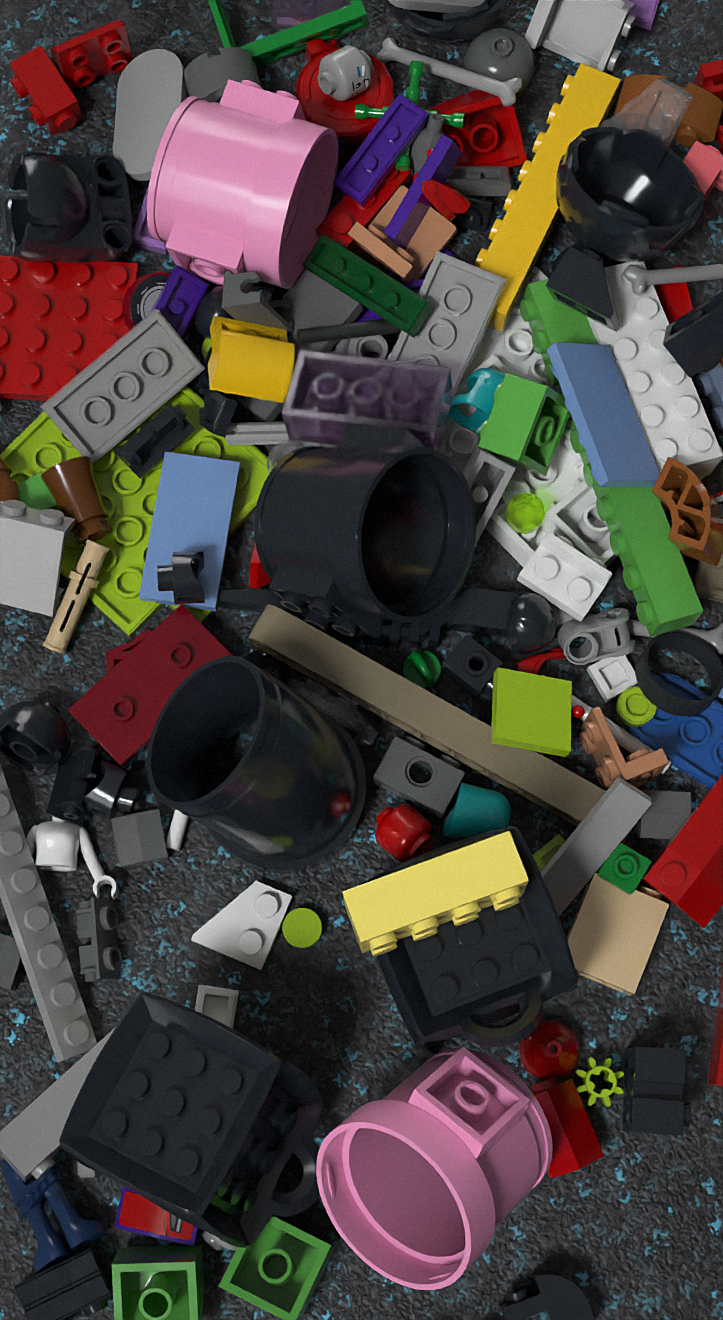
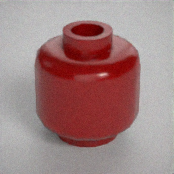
(403, 832)

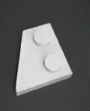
(247, 925)

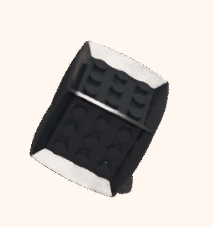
(484, 967)
(196, 1120)

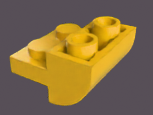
(250, 359)

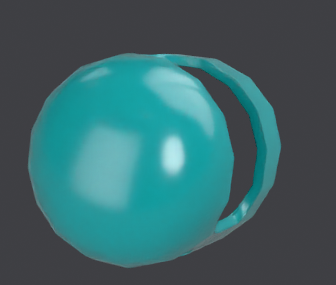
(481, 392)
(476, 812)

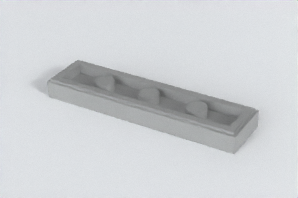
(593, 841)

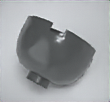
(501, 56)

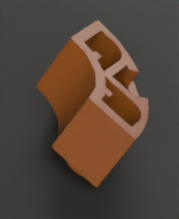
(700, 118)
(694, 512)

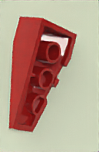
(489, 132)
(691, 863)

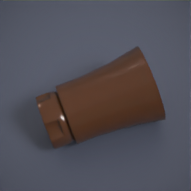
(78, 497)

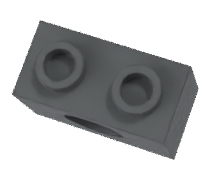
(430, 796)

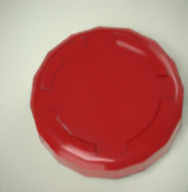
(340, 115)

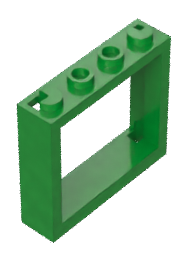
(294, 38)

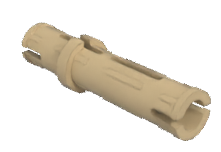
(57, 638)

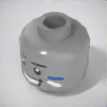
(345, 73)

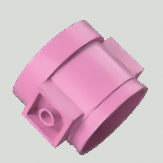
(242, 185)
(434, 1167)

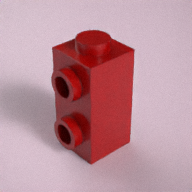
(46, 91)
(570, 1128)

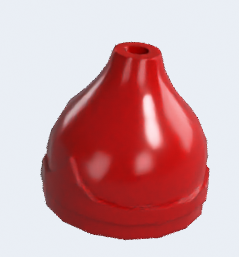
(549, 1051)

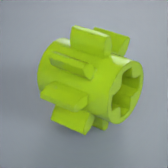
(608, 1077)

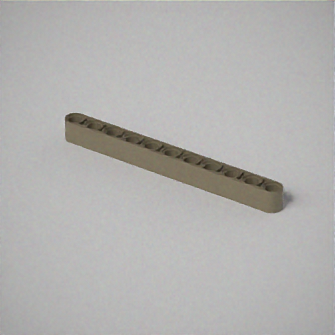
(423, 715)

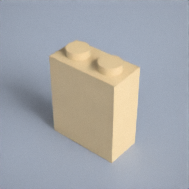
(615, 934)

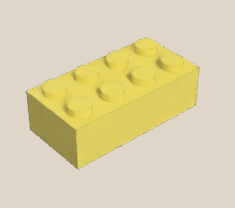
(436, 893)

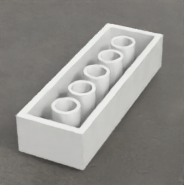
(654, 380)

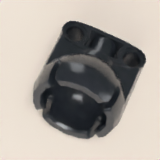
(68, 208)

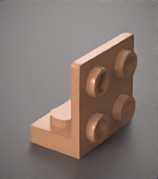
(412, 262)
(598, 739)

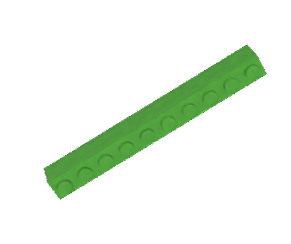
(632, 514)

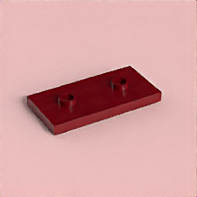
(130, 697)

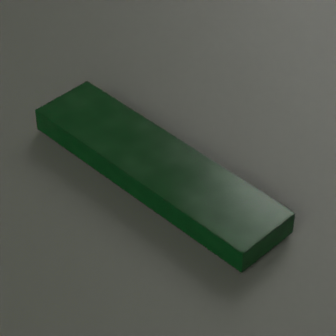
(368, 285)

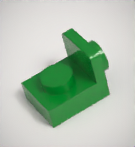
(624, 868)

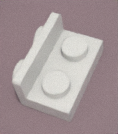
(565, 575)

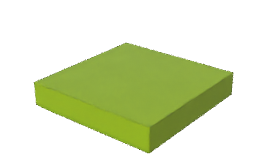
(531, 712)

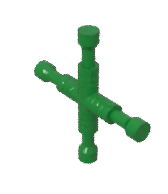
(413, 94)

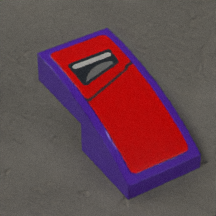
(146, 1218)

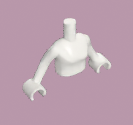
(58, 848)

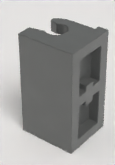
(251, 306)

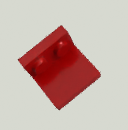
(93, 54)

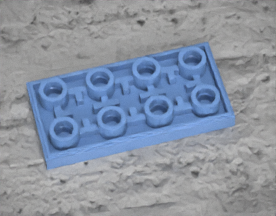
(603, 415)
(191, 515)

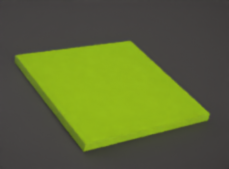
(131, 502)

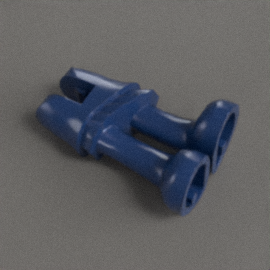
(29, 1198)

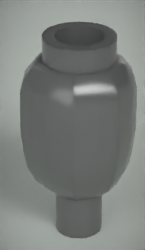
(424, 141)

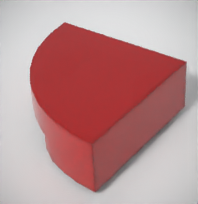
(318, 47)

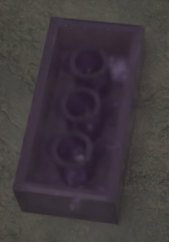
(345, 390)

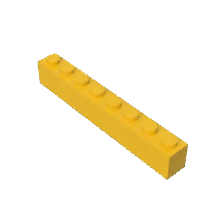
(534, 206)

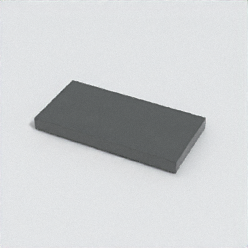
(311, 305)

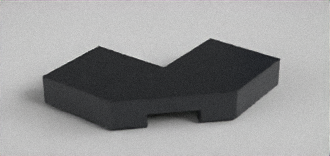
(217, 405)

